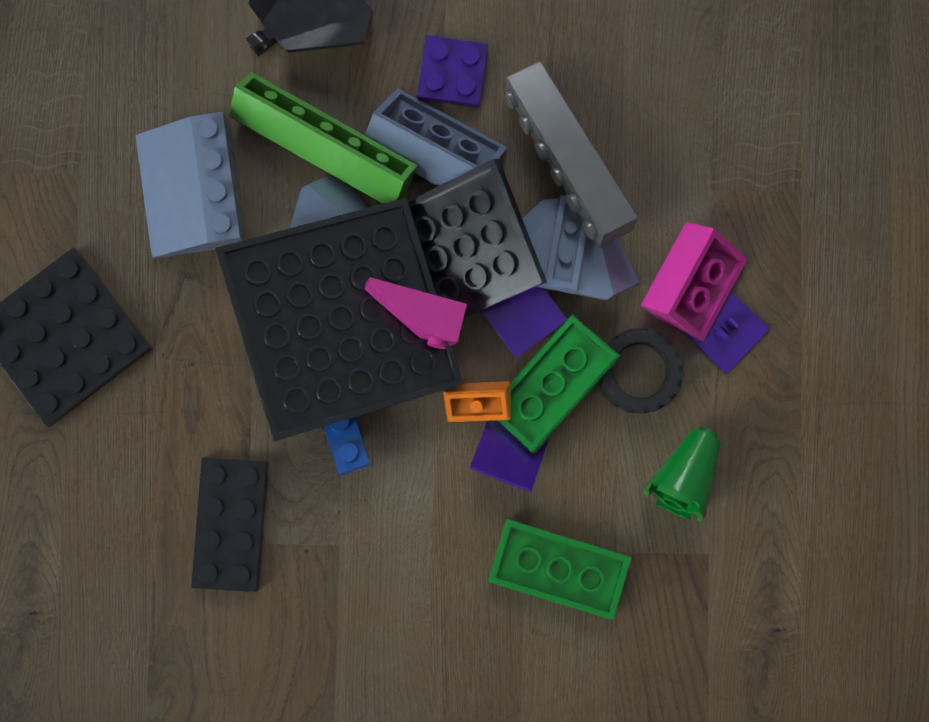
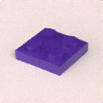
(452, 71)

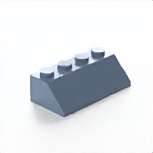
(430, 138)

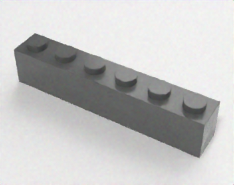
(569, 154)

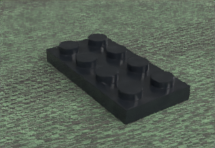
(229, 524)

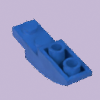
(347, 446)

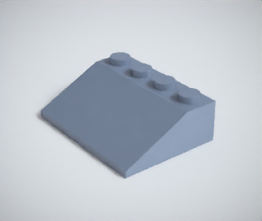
(190, 186)

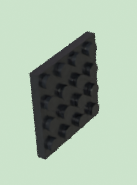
(476, 239)
(65, 337)

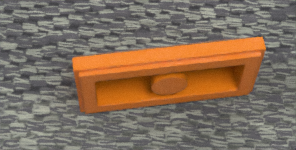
(478, 402)

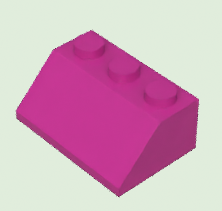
(694, 280)

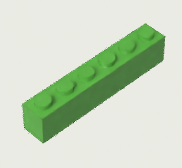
(321, 139)

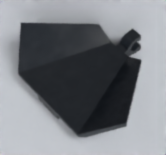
(310, 24)

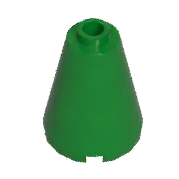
(687, 475)

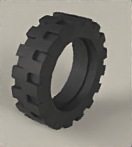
(671, 384)

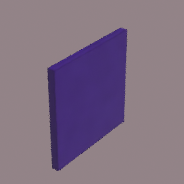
(525, 319)
(731, 334)
(506, 458)

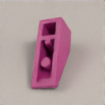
(423, 313)

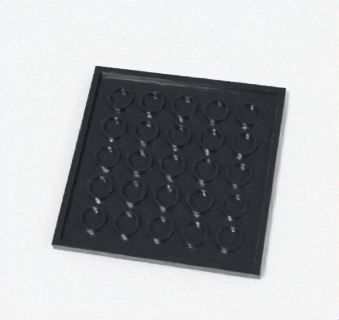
(313, 330)

